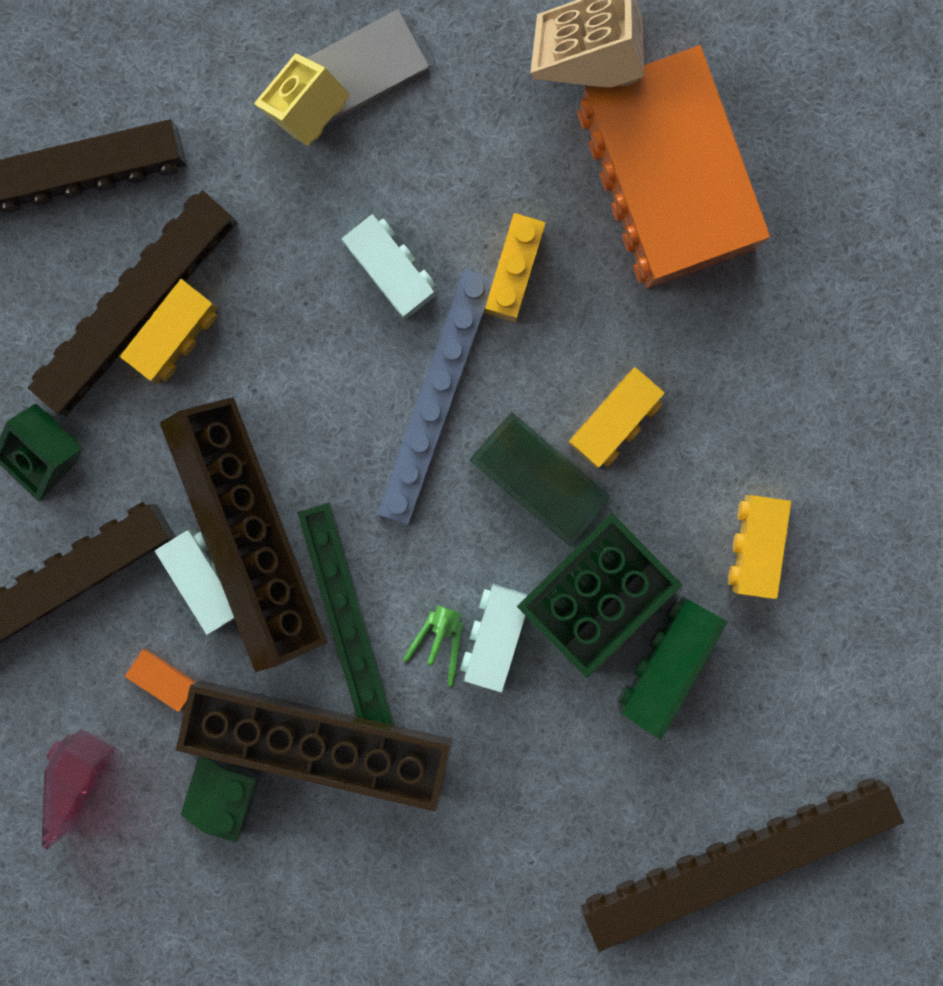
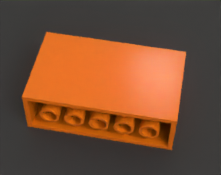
(673, 169)

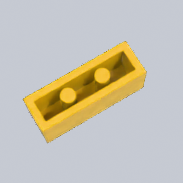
(514, 267)
(170, 332)
(617, 419)
(759, 546)

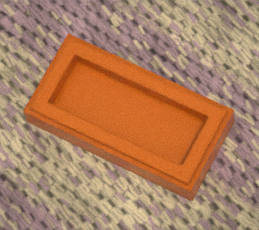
(160, 679)

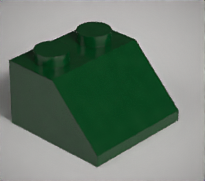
(37, 450)
(220, 797)

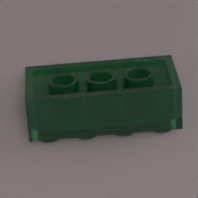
(540, 479)

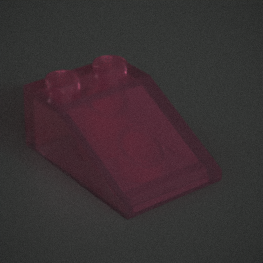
(69, 781)

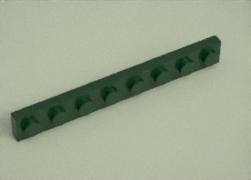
(345, 613)

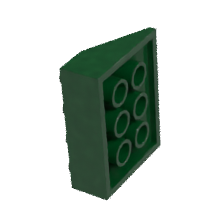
(599, 595)

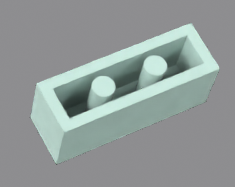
(390, 266)
(196, 578)
(494, 638)

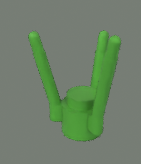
(444, 622)

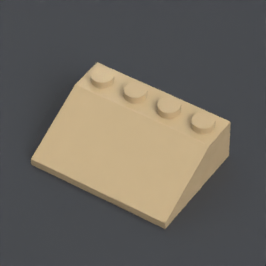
(590, 43)

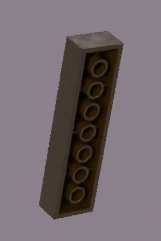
(243, 533)
(314, 745)

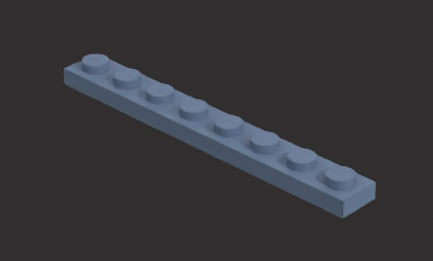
(436, 397)

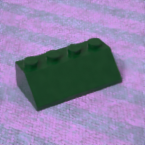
(671, 666)

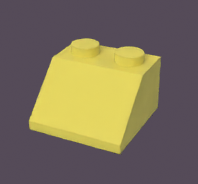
(303, 99)

